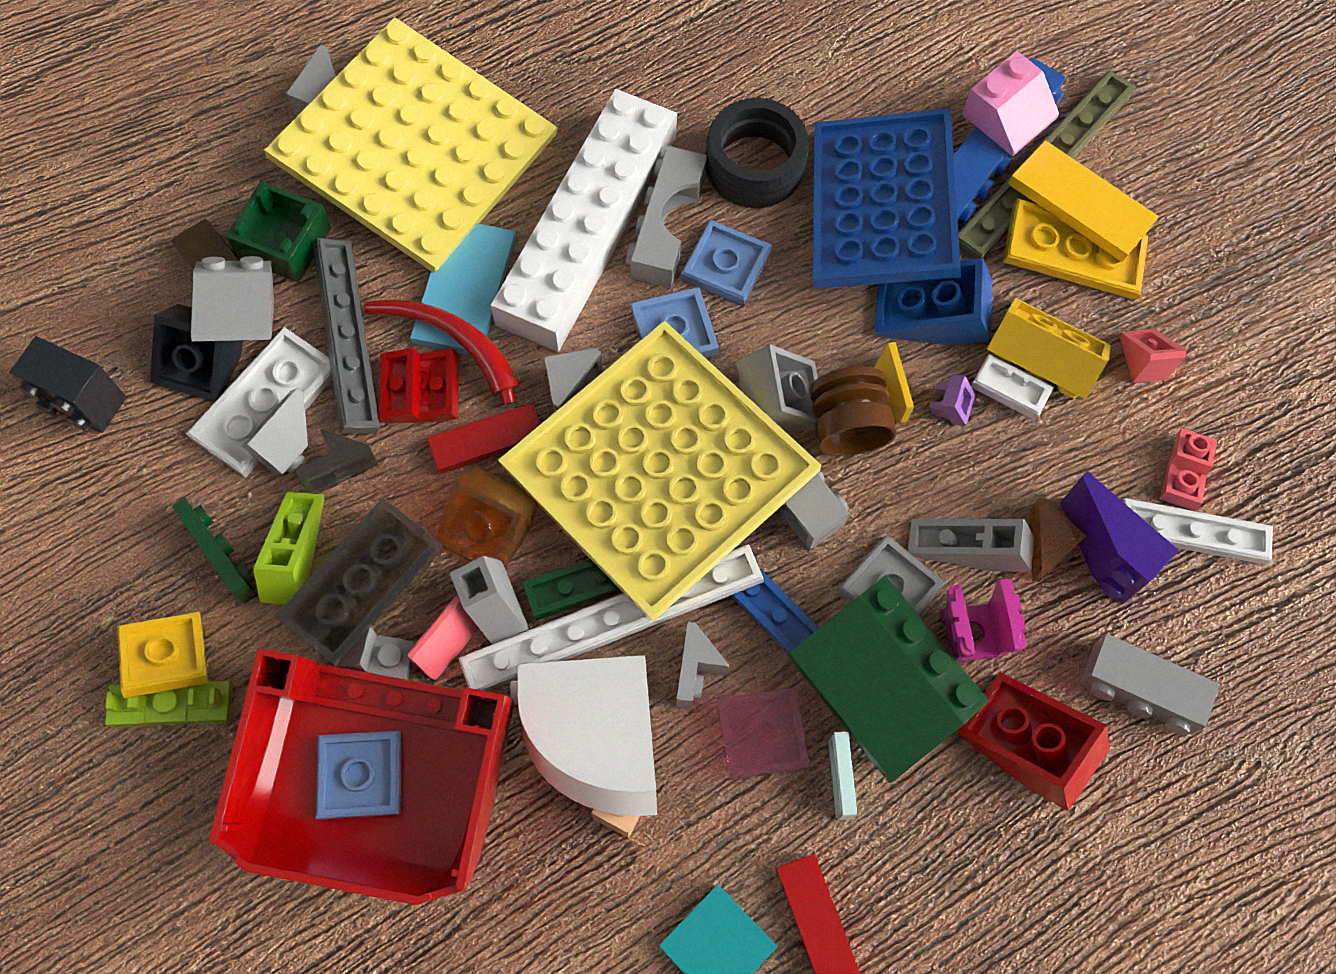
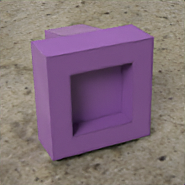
(957, 400)

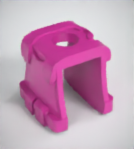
(997, 619)

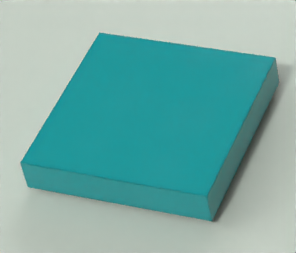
(718, 939)

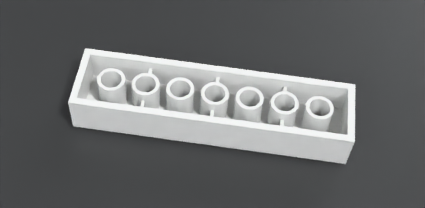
(584, 221)

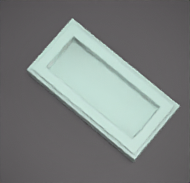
(842, 776)

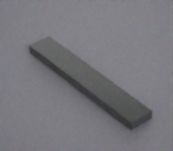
(346, 337)

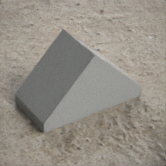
(571, 373)

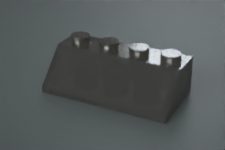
(358, 581)

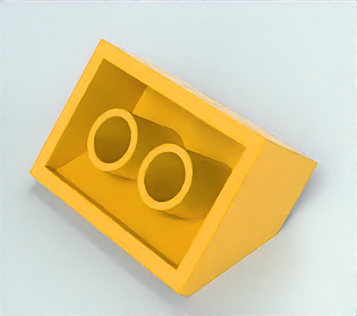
(1050, 349)

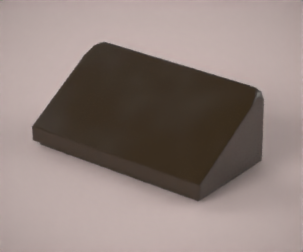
(201, 242)

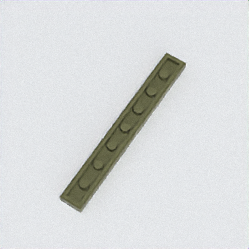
(1071, 137)

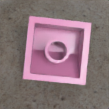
(1012, 103)

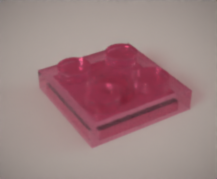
(762, 734)

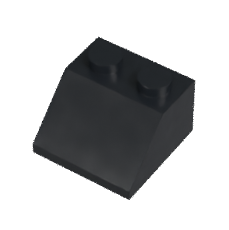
(190, 365)

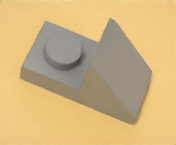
(379, 656)
(698, 656)

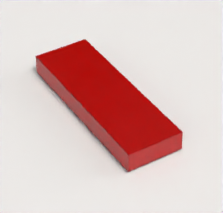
(482, 438)
(816, 917)

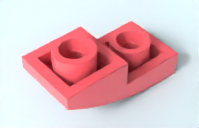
(1187, 469)

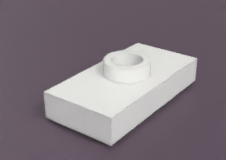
(1012, 387)

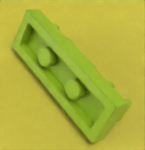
(179, 706)

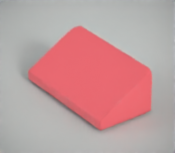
(443, 640)

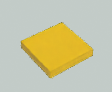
(161, 655)

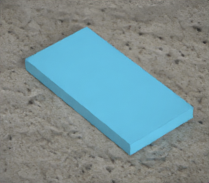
(467, 284)

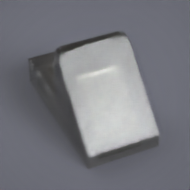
(345, 461)

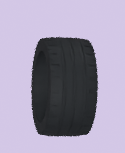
(756, 119)

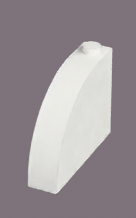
(590, 730)

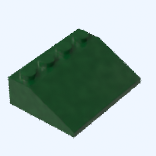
(888, 679)

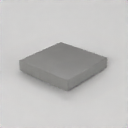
(904, 571)

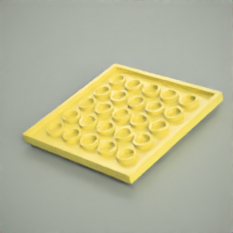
(412, 144)
(659, 469)

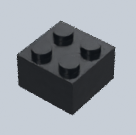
(67, 385)

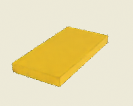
(1083, 200)
(1053, 248)

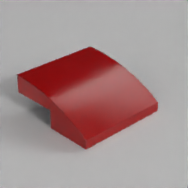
(418, 386)

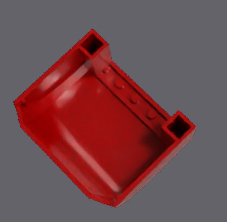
(448, 780)

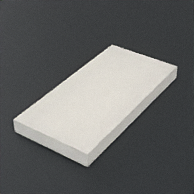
(236, 414)

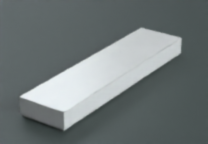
(1208, 532)

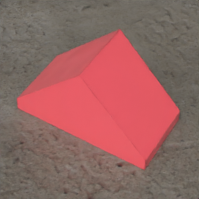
(1150, 355)

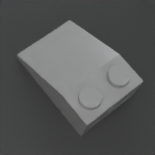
(232, 300)

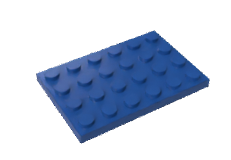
(884, 200)

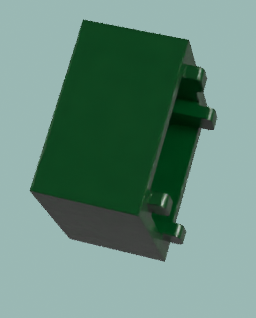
(279, 230)

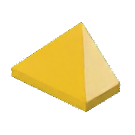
(897, 386)

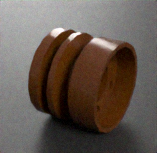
(852, 411)

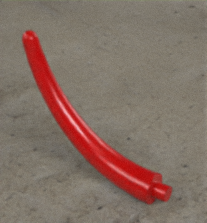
(480, 347)

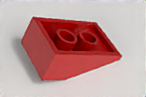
(1037, 740)

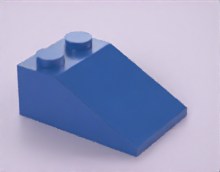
(938, 309)

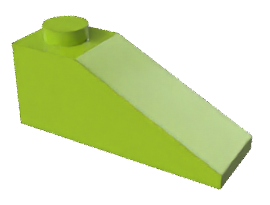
(289, 548)

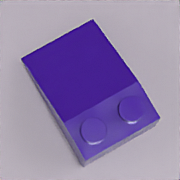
(1118, 543)

